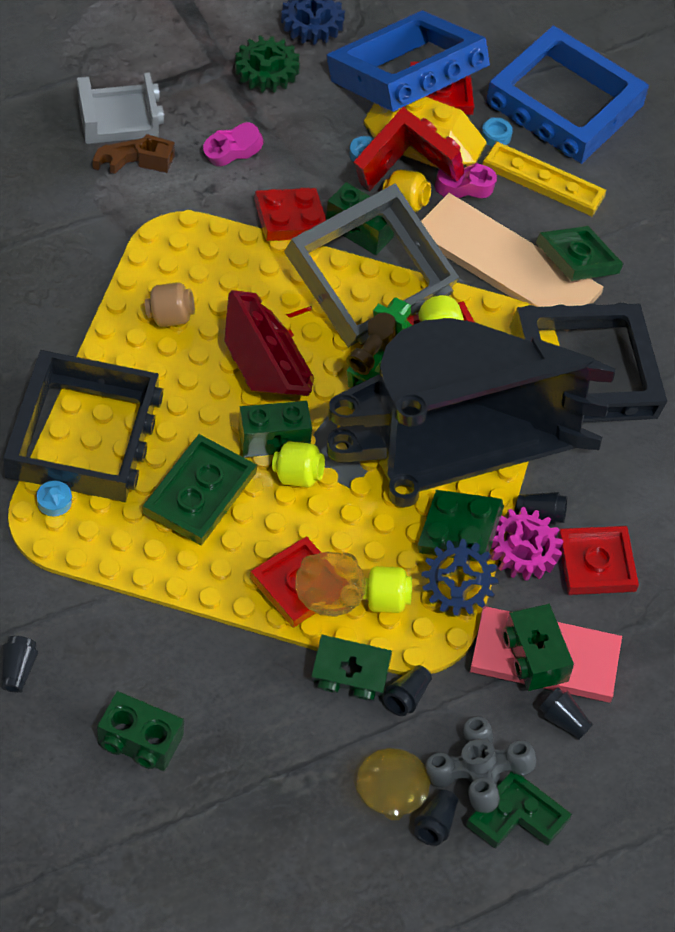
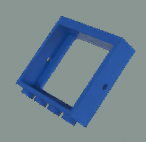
(356, 63)
(573, 141)

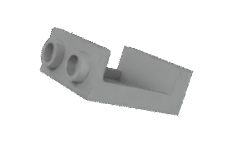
(119, 111)

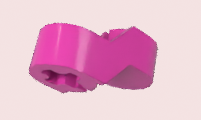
(233, 144)
(476, 182)

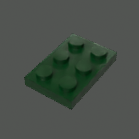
(200, 489)

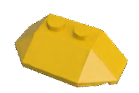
(446, 119)

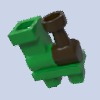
(386, 324)

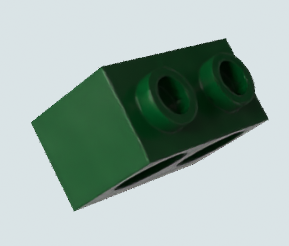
(145, 724)

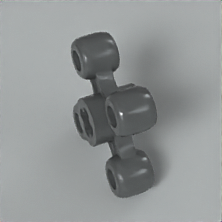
(481, 764)

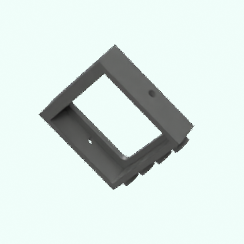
(410, 232)

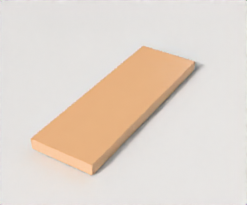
(503, 257)

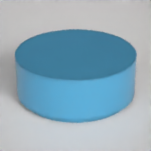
(496, 130)

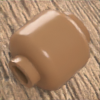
(170, 304)

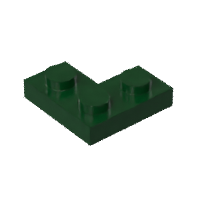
(523, 805)

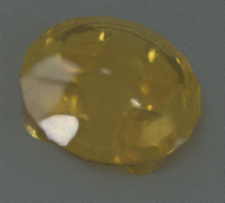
(330, 583)
(393, 782)

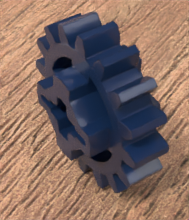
(312, 19)
(461, 561)

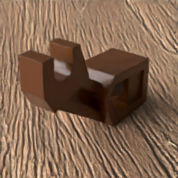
(148, 152)

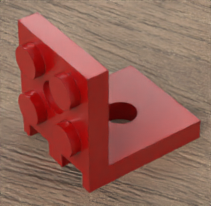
(396, 137)

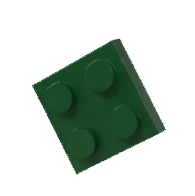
(579, 253)
(460, 517)

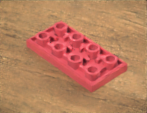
(592, 652)

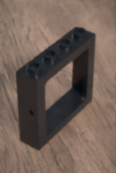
(94, 378)
(622, 405)

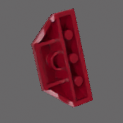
(264, 348)

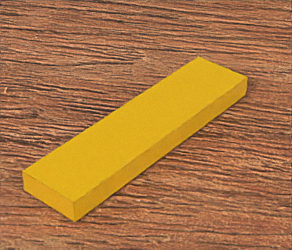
(545, 179)

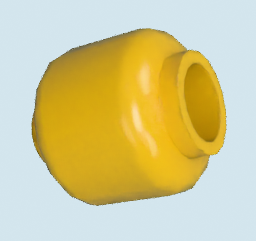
(413, 187)

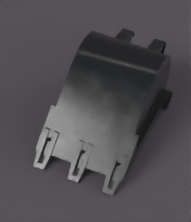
(466, 404)

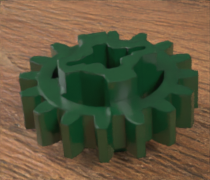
(267, 63)

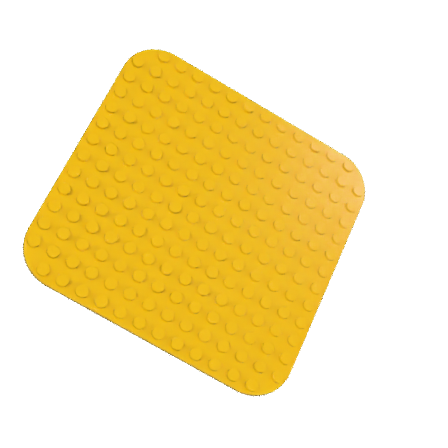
(203, 387)

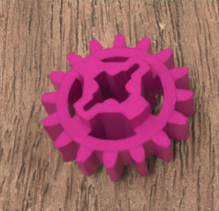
(525, 544)

